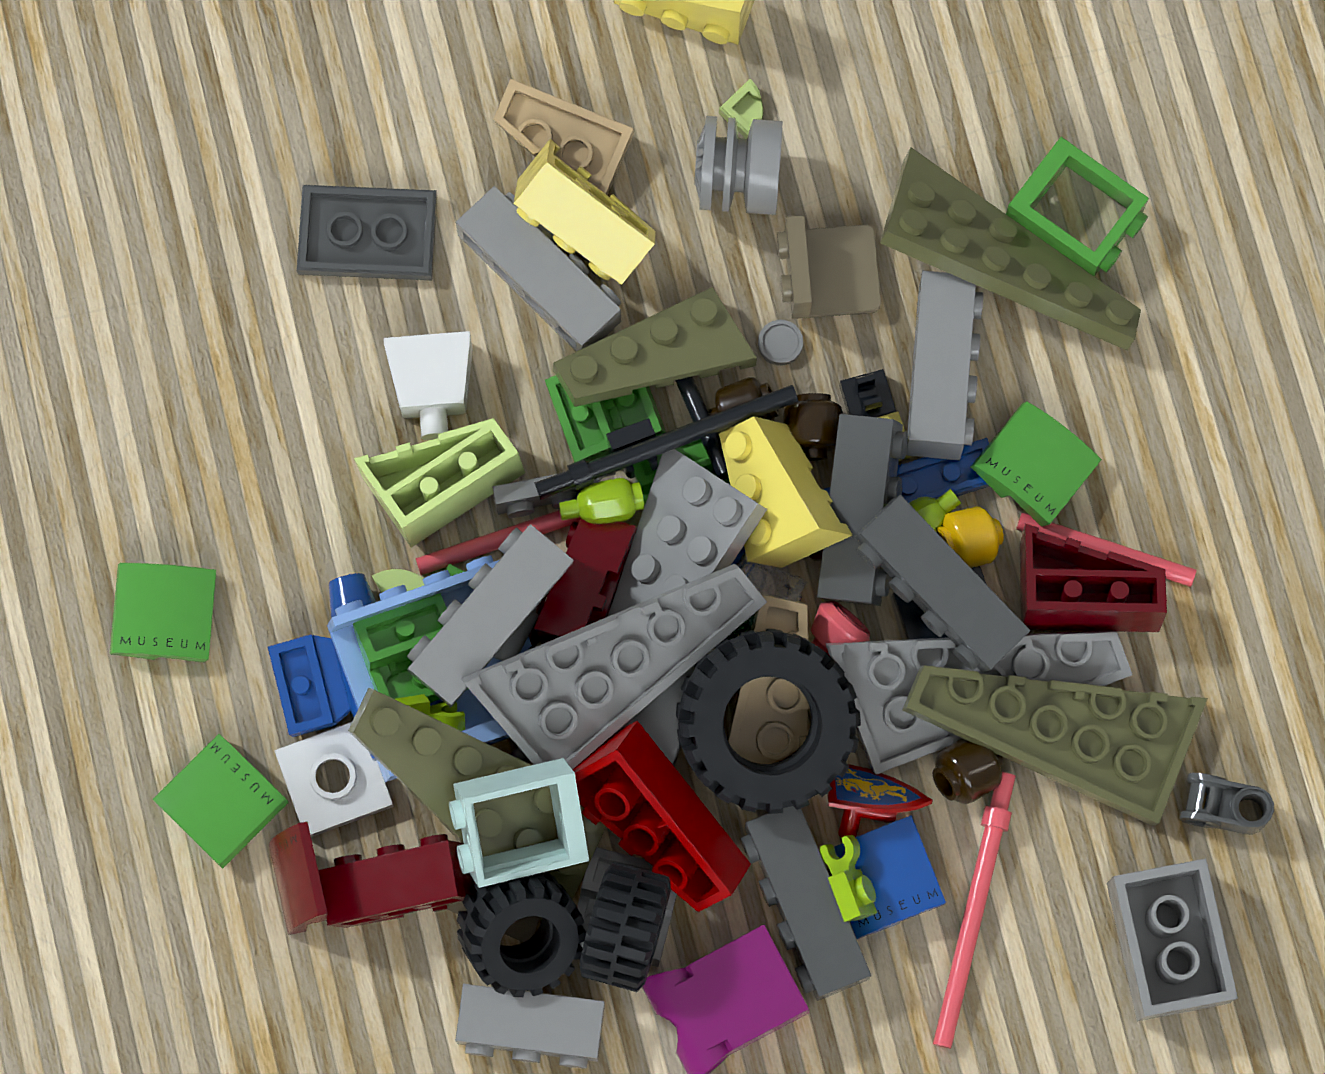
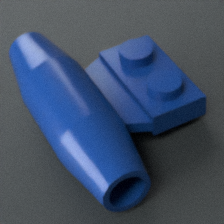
(310, 672)

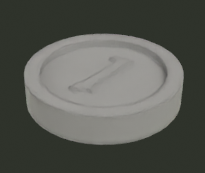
(780, 342)

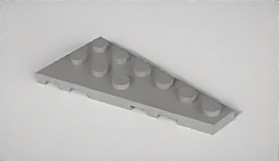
(685, 531)
(887, 669)
(594, 680)

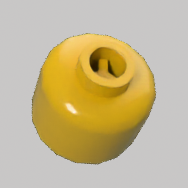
(972, 535)

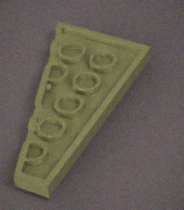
(972, 239)
(1084, 736)
(435, 756)

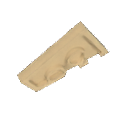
(582, 135)

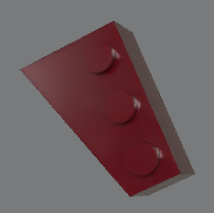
(591, 581)
(1087, 589)
(394, 882)

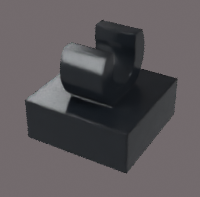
(867, 395)
(630, 436)

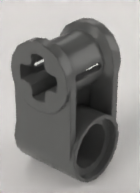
(1222, 804)

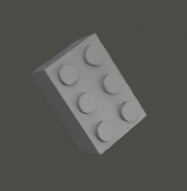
(1171, 940)

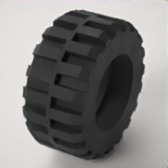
(818, 758)

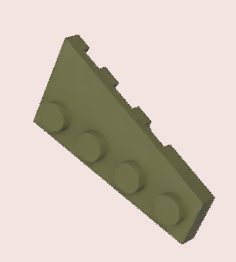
(665, 347)

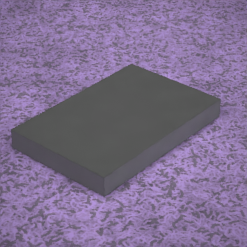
(367, 232)

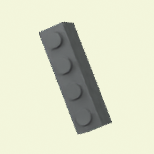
(860, 488)
(940, 584)
(810, 914)

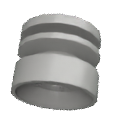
(740, 165)

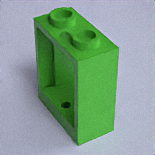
(1066, 154)

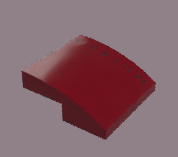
(297, 878)

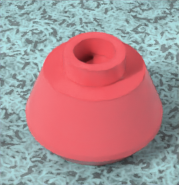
(837, 625)

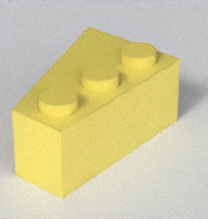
(716, 19)
(582, 216)
(775, 473)

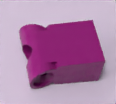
(726, 1000)

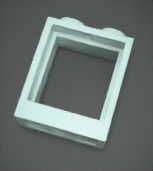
(529, 860)

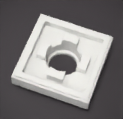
(323, 810)

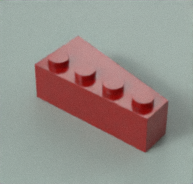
(659, 817)

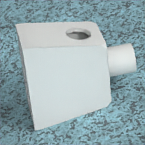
(431, 377)

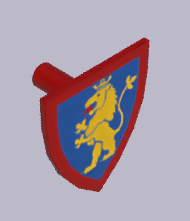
(871, 797)

